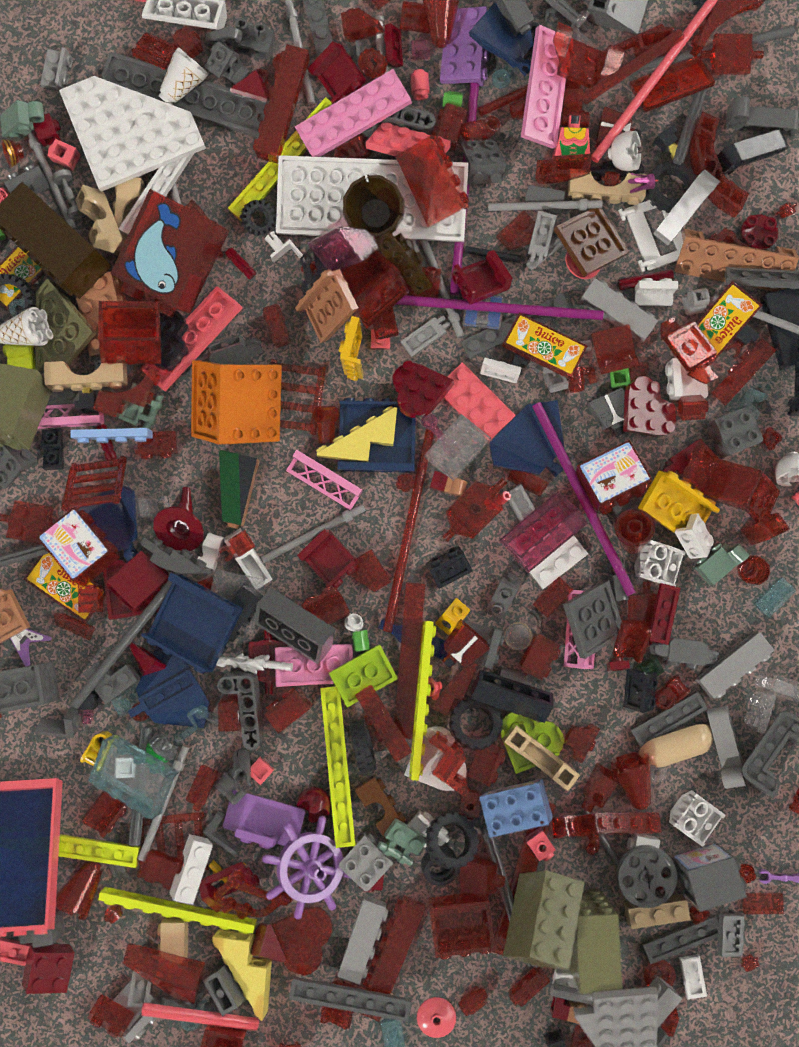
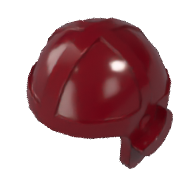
(316, 802)

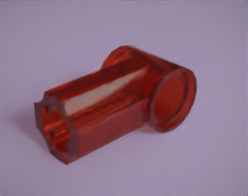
(481, 128)
(326, 418)

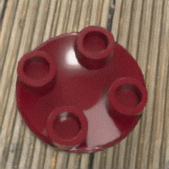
(759, 231)

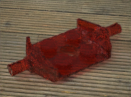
(465, 522)

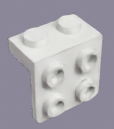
(681, 384)

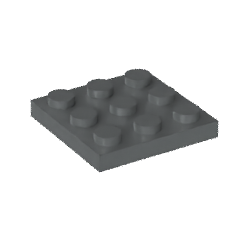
(593, 618)

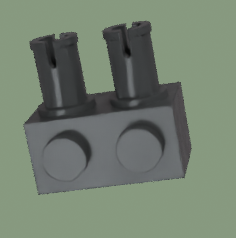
(256, 39)
(224, 990)

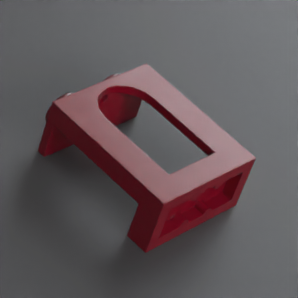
(207, 889)

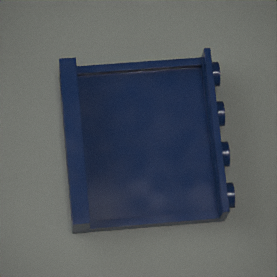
(382, 458)
(193, 624)

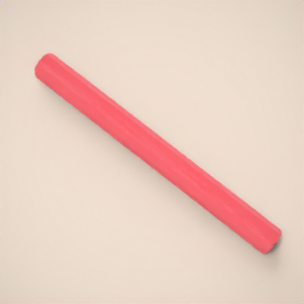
(199, 1016)

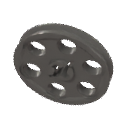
(638, 871)

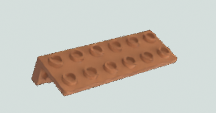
(710, 258)

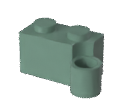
(19, 119)
(720, 562)

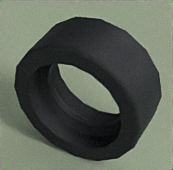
(444, 877)

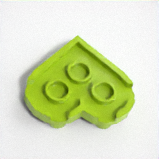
(545, 733)

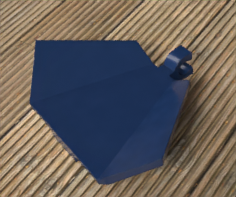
(496, 37)
(525, 444)
(117, 520)
(170, 693)

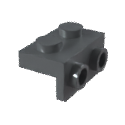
(32, 177)

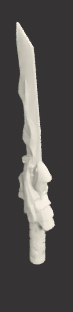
(255, 664)

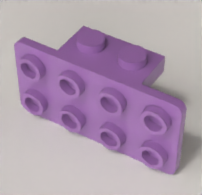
(262, 820)

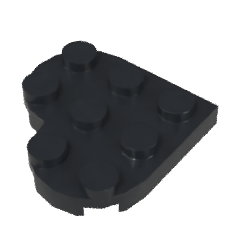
(172, 344)

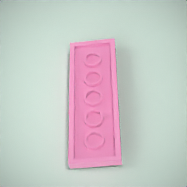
(544, 92)
(353, 114)

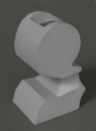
(696, 301)

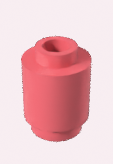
(419, 84)

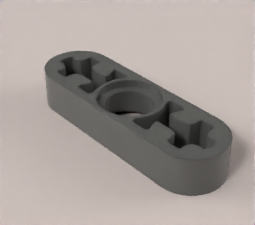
(228, 35)

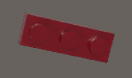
(664, 613)

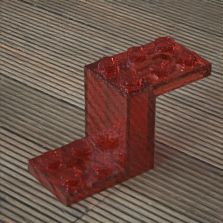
(730, 482)

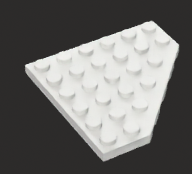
(127, 131)

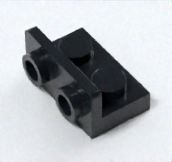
(449, 566)
(640, 690)

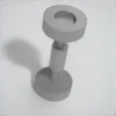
(62, 177)

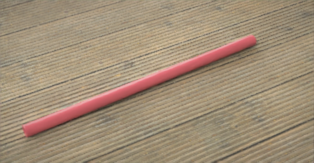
(652, 81)

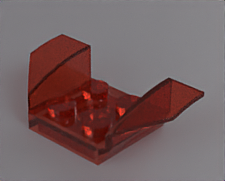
(582, 62)
(690, 349)

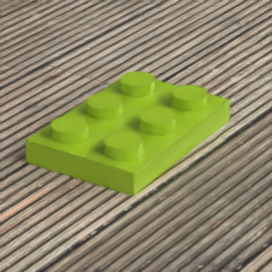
(360, 672)

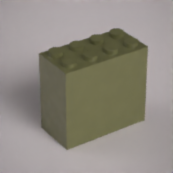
(21, 405)
(544, 919)
(596, 945)

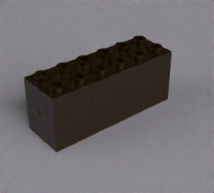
(51, 240)

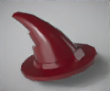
(178, 525)

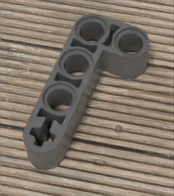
(760, 119)
(399, 120)
(245, 709)

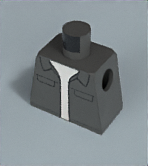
(609, 411)

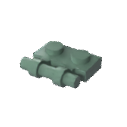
(134, 413)
(404, 836)

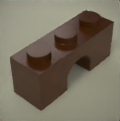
(373, 792)

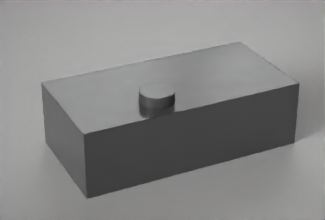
(294, 625)

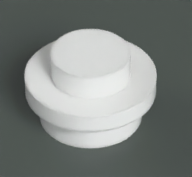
(353, 622)

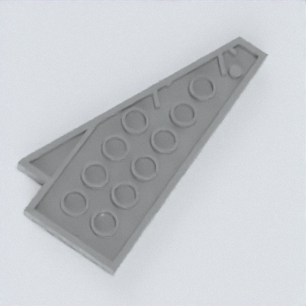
(621, 1018)

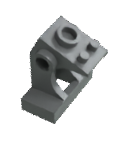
(221, 59)

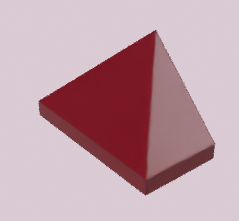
(252, 87)
(145, 660)

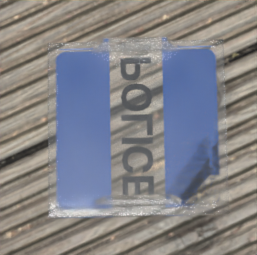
(484, 318)

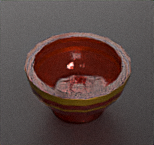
(13, 151)

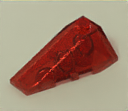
(169, 972)

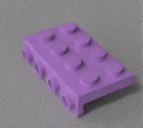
(464, 58)

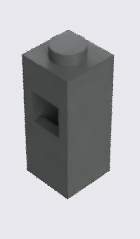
(516, 15)

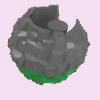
(161, 748)

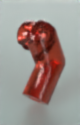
(594, 845)

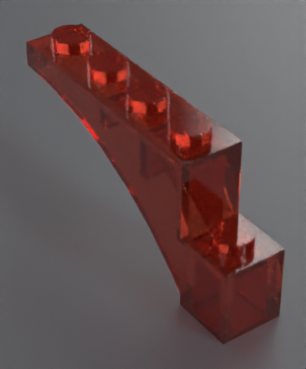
(720, 13)
(606, 824)

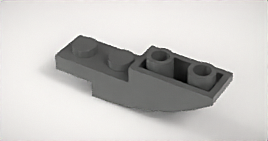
(173, 559)

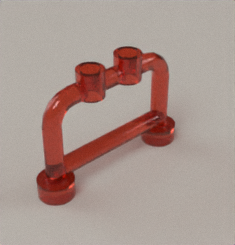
(236, 880)

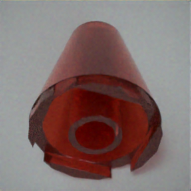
(441, 20)
(634, 530)
(635, 778)
(80, 890)

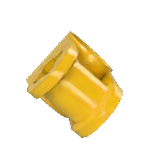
(90, 754)

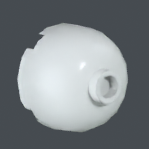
(625, 151)
(787, 467)

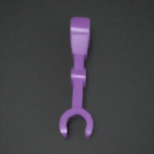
(783, 877)

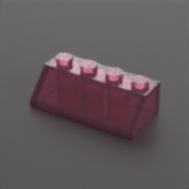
(343, 247)
(543, 531)

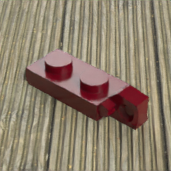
(679, 461)

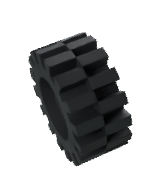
(269, 215)

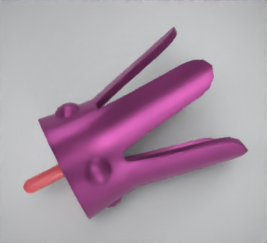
(647, 180)

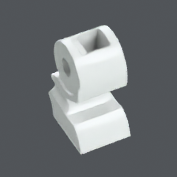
(211, 550)

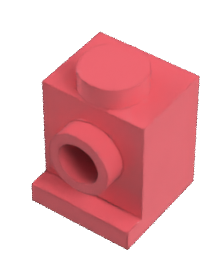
(70, 153)
(538, 838)

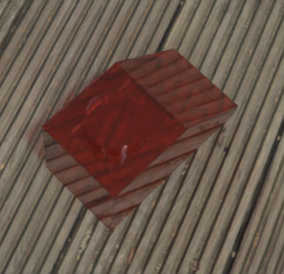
(359, 25)

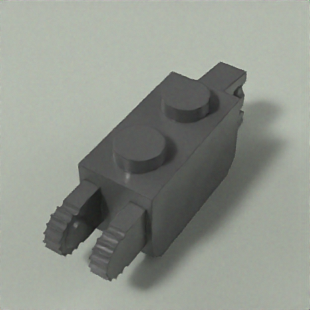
(232, 350)
(685, 651)

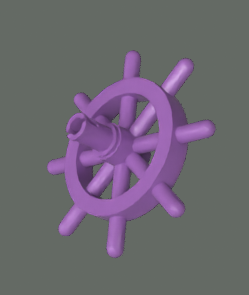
(309, 867)

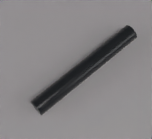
(483, 252)

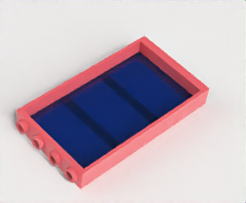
(29, 854)

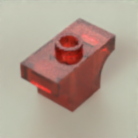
(581, 740)

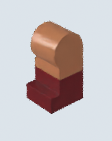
(444, 484)
(563, 1009)

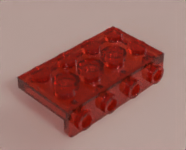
(432, 180)

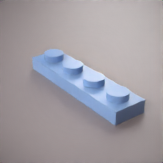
(119, 435)

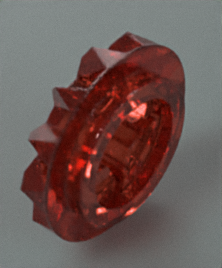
(367, 66)
(664, 967)

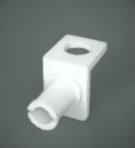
(280, 248)

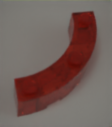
(727, 194)

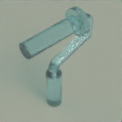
(200, 712)

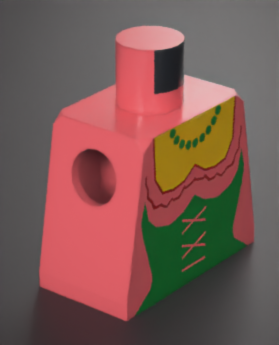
(572, 139)

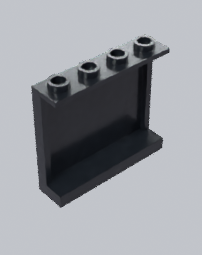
(783, 305)

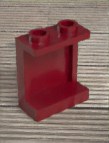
(337, 72)
(482, 278)
(329, 558)
(137, 581)

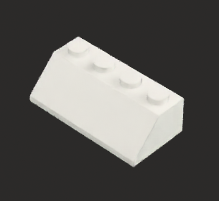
(196, 13)

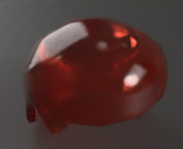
(760, 570)

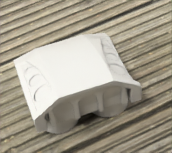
(658, 563)
(695, 817)

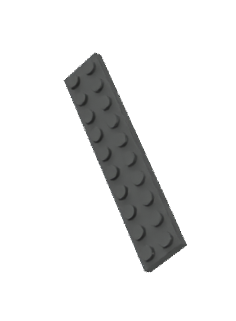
(205, 102)

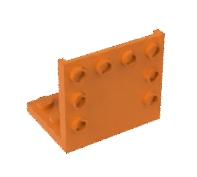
(235, 402)

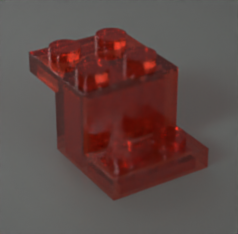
(449, 762)

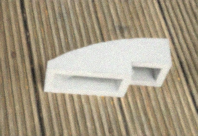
(250, 562)

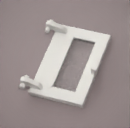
(644, 221)

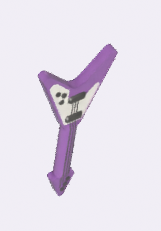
(22, 641)

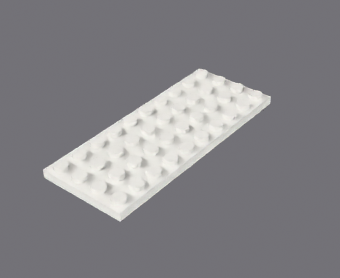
(314, 188)

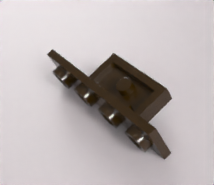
(405, 258)

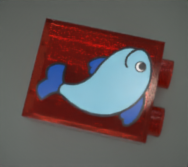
(168, 254)

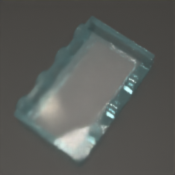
(132, 776)

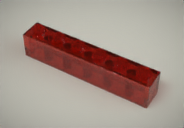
(282, 103)
(394, 947)

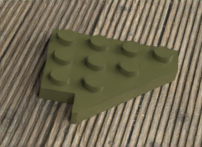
(68, 326)

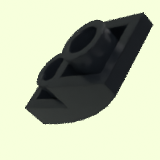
(52, 449)

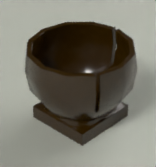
(373, 205)

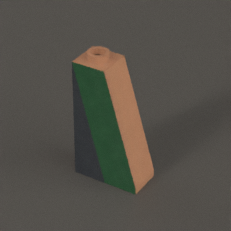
(236, 483)

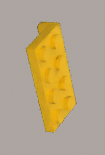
(349, 350)
(673, 501)

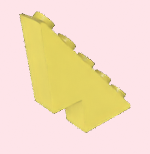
(357, 444)
(249, 972)

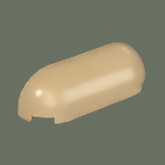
(678, 745)

